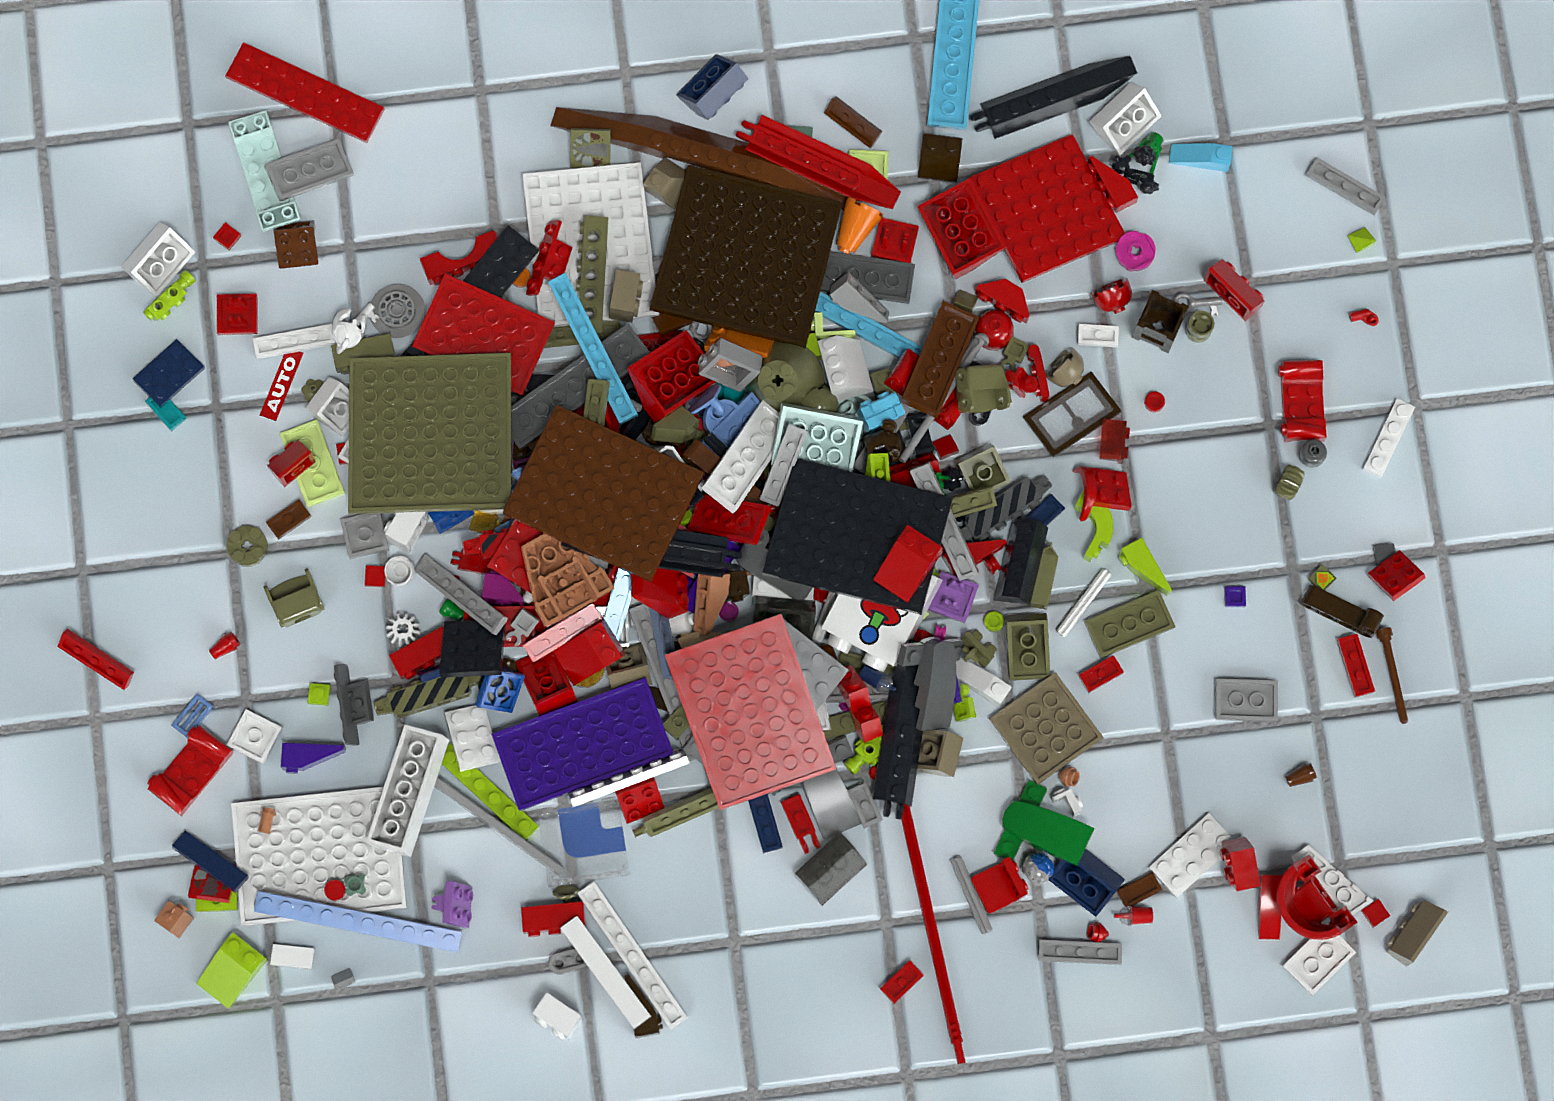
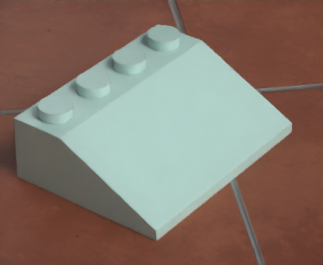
(830, 436)

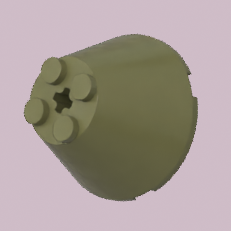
(796, 366)

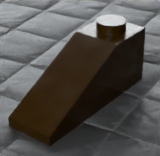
(651, 1025)

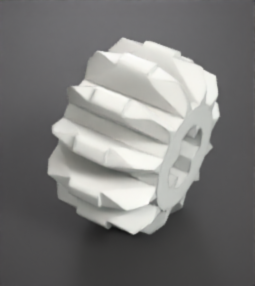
(401, 638)

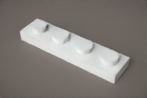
(293, 341)
(1388, 438)

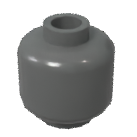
(1307, 456)

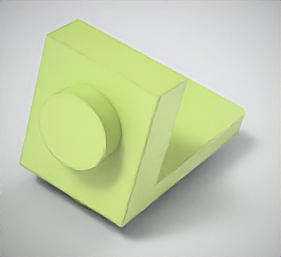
(817, 326)

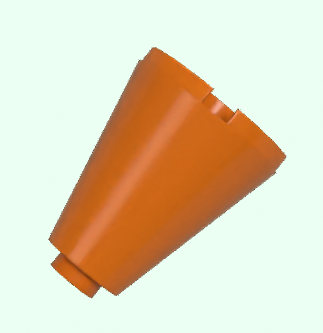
(856, 225)

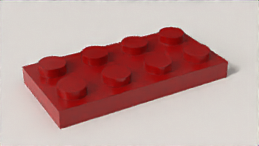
(742, 526)

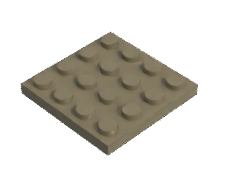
(1046, 728)

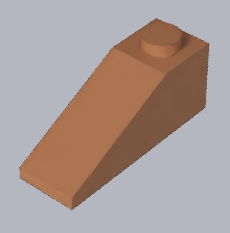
(709, 600)

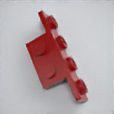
(551, 259)

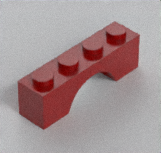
(437, 265)

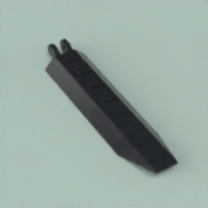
(1054, 96)
(694, 554)
(899, 743)

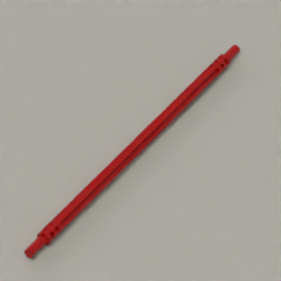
(932, 933)

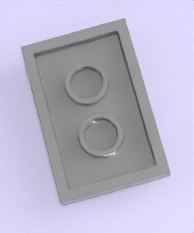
(1247, 700)

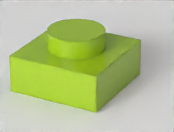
(319, 694)

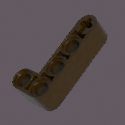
(1342, 612)

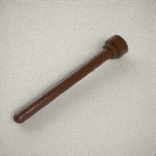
(1384, 636)

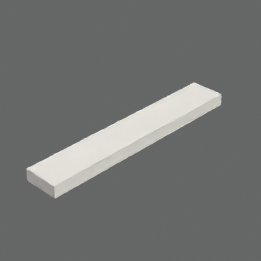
(605, 972)

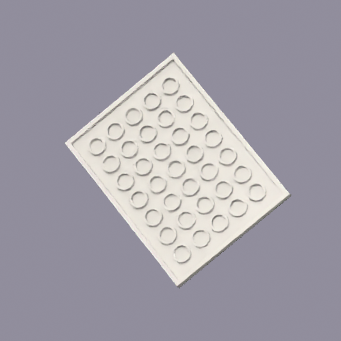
(311, 844)

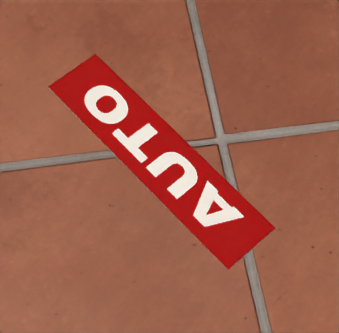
(281, 385)

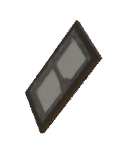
(1072, 414)

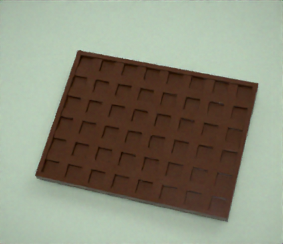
(603, 493)

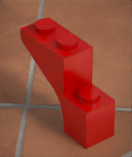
(857, 699)

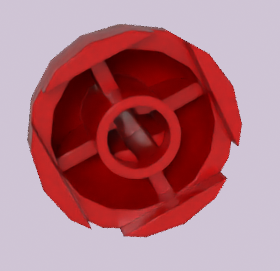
(1113, 296)
(997, 327)

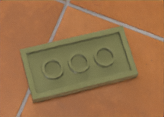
(1129, 624)

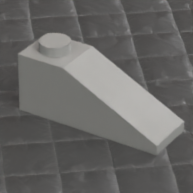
(857, 299)

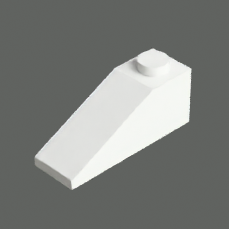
(982, 682)

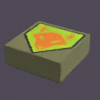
(1322, 578)

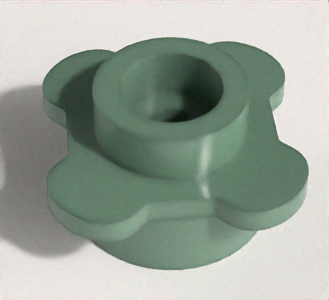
(360, 885)

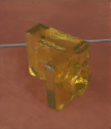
(483, 521)

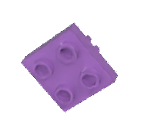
(953, 597)
(455, 904)

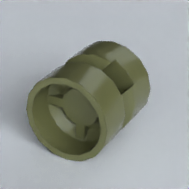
(1199, 326)

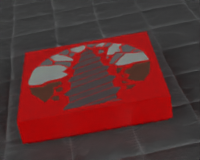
(208, 888)

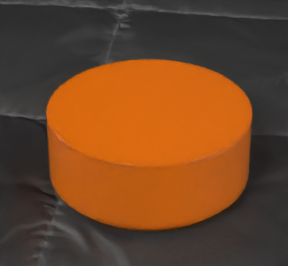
(523, 279)

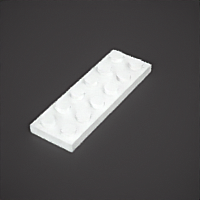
(744, 459)
(629, 778)

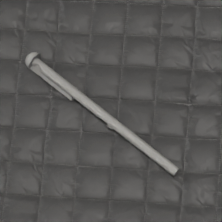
(979, 340)

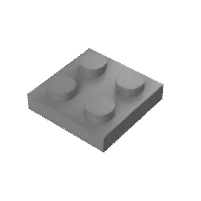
(364, 535)

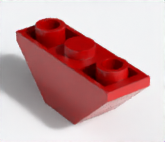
(1006, 298)

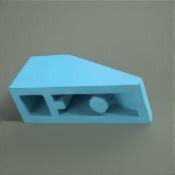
(1202, 155)

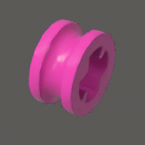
(940, 632)

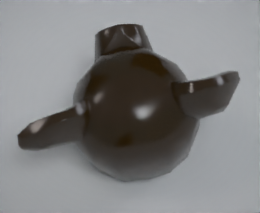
(885, 441)

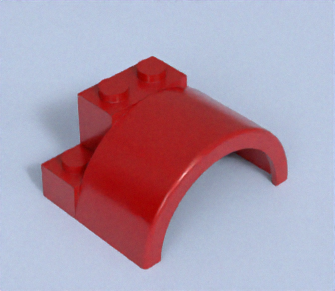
(1310, 903)

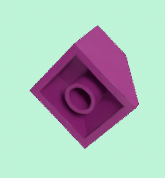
(500, 591)

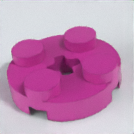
(1131, 261)

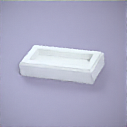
(292, 956)

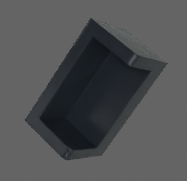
(925, 444)

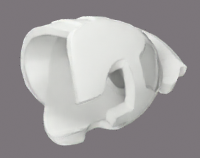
(347, 334)

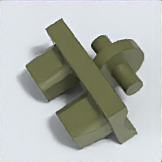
(976, 650)

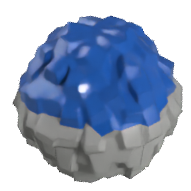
(1038, 868)

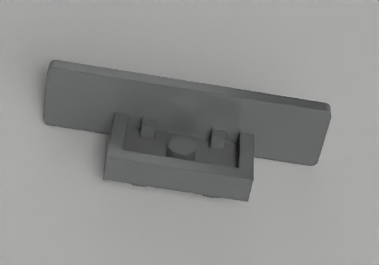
(354, 704)

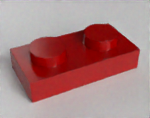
(1101, 674)
(901, 982)

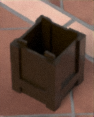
(1167, 313)

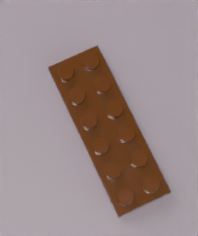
(939, 359)

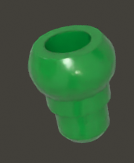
(451, 610)

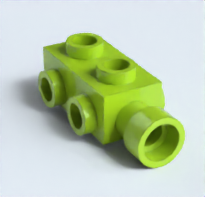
(166, 301)
(862, 757)

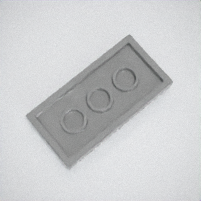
(308, 170)

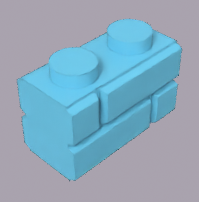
(885, 408)

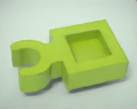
(964, 710)

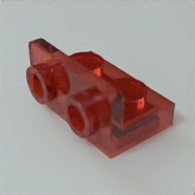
(1113, 440)

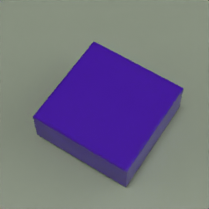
(1235, 596)

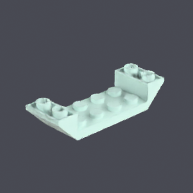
(257, 147)

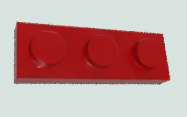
(1356, 665)

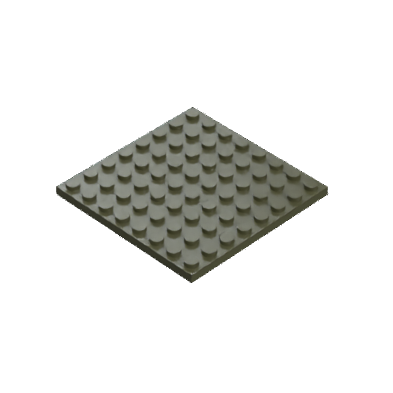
(430, 433)

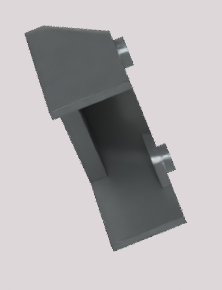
(753, 561)

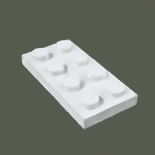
(1190, 856)

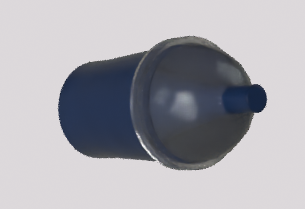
(880, 681)

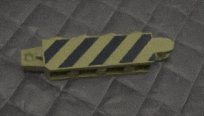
(425, 695)

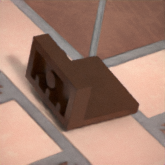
(296, 244)

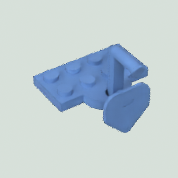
(730, 416)

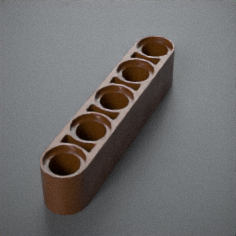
(706, 461)

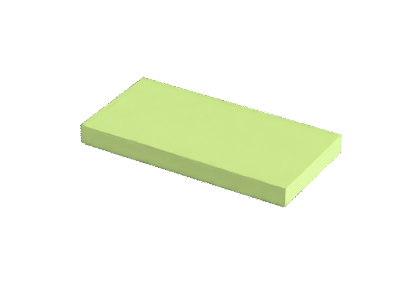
(321, 479)

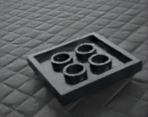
(471, 650)

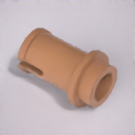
(266, 820)

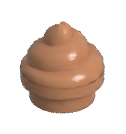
(1069, 776)

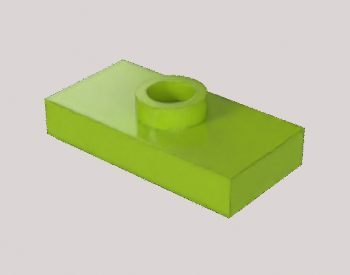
(212, 906)

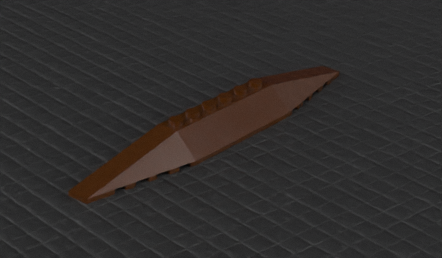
(689, 145)

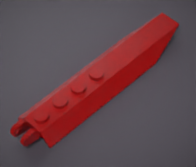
(819, 162)

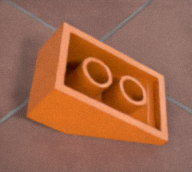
(755, 344)

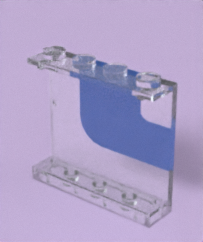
(584, 842)

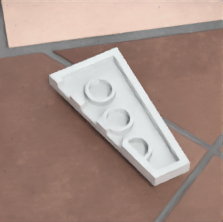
(1336, 885)

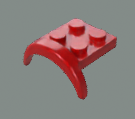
(1103, 489)

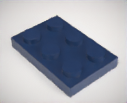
(168, 373)

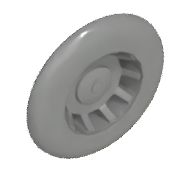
(397, 310)

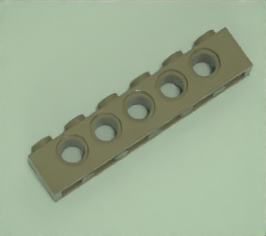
(593, 226)

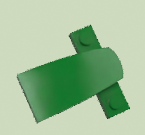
(1041, 829)

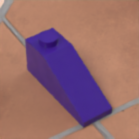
(301, 756)

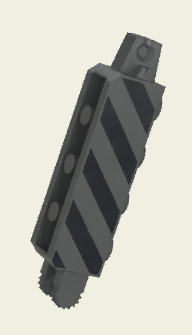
(1009, 506)

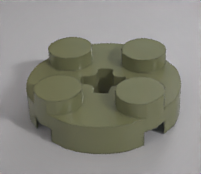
(240, 555)

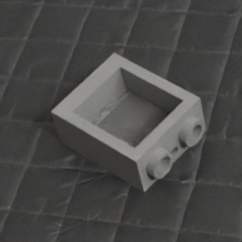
(730, 364)

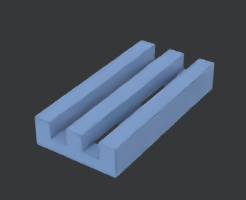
(198, 721)

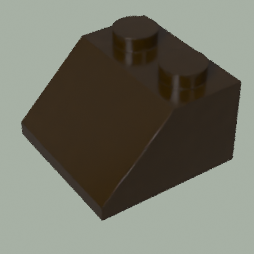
(940, 158)

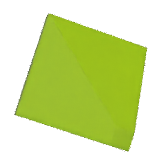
(1361, 239)

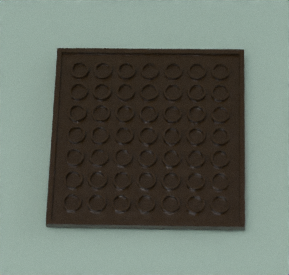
(746, 256)

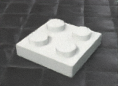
(254, 736)

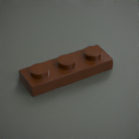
(853, 122)

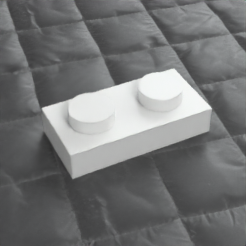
(1098, 335)

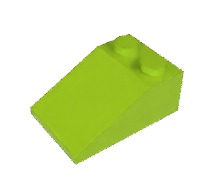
(231, 970)

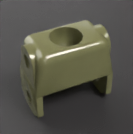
(982, 389)
(295, 600)

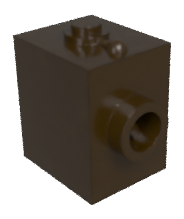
(738, 586)

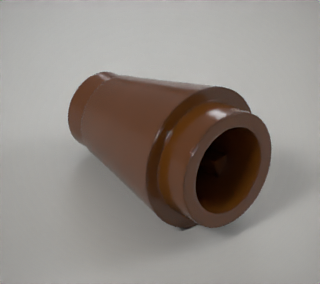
(1302, 775)

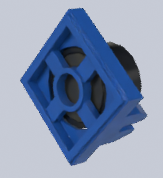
(498, 691)

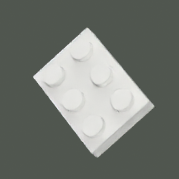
(471, 737)
(1318, 962)

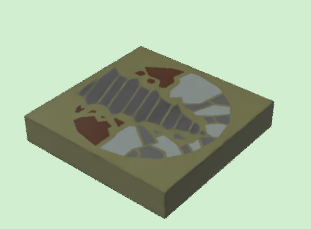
(589, 147)

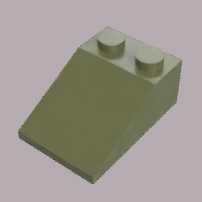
(1028, 646)

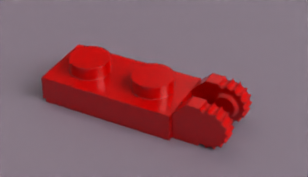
(1037, 370)
(800, 821)

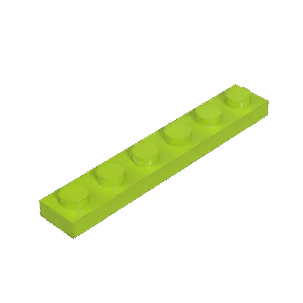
(491, 796)

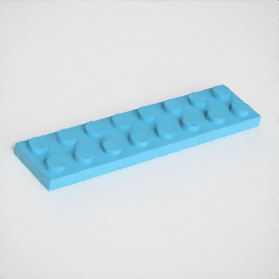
(953, 64)

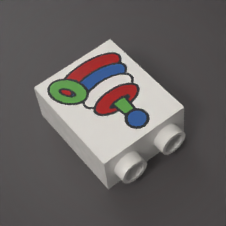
(874, 627)

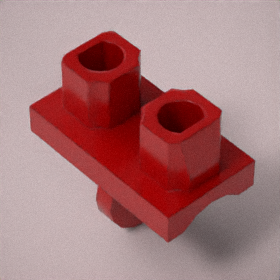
(1021, 382)

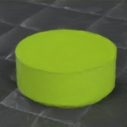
(994, 621)

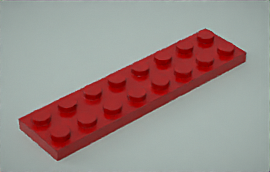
(305, 92)

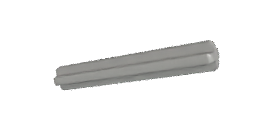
(971, 895)

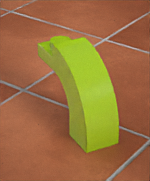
(1103, 526)

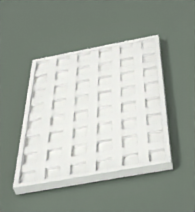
(600, 192)

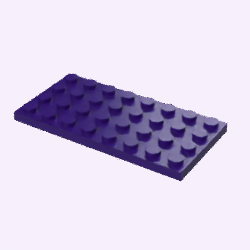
(582, 744)

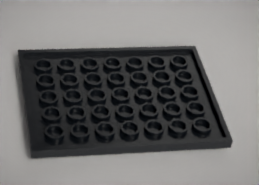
(843, 525)

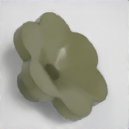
(307, 389)
(565, 892)

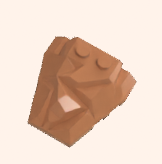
(561, 579)

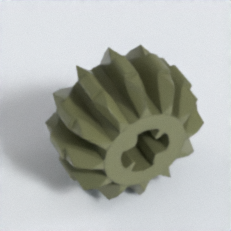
(1289, 482)

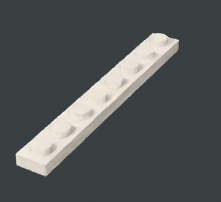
(632, 955)

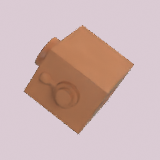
(174, 918)

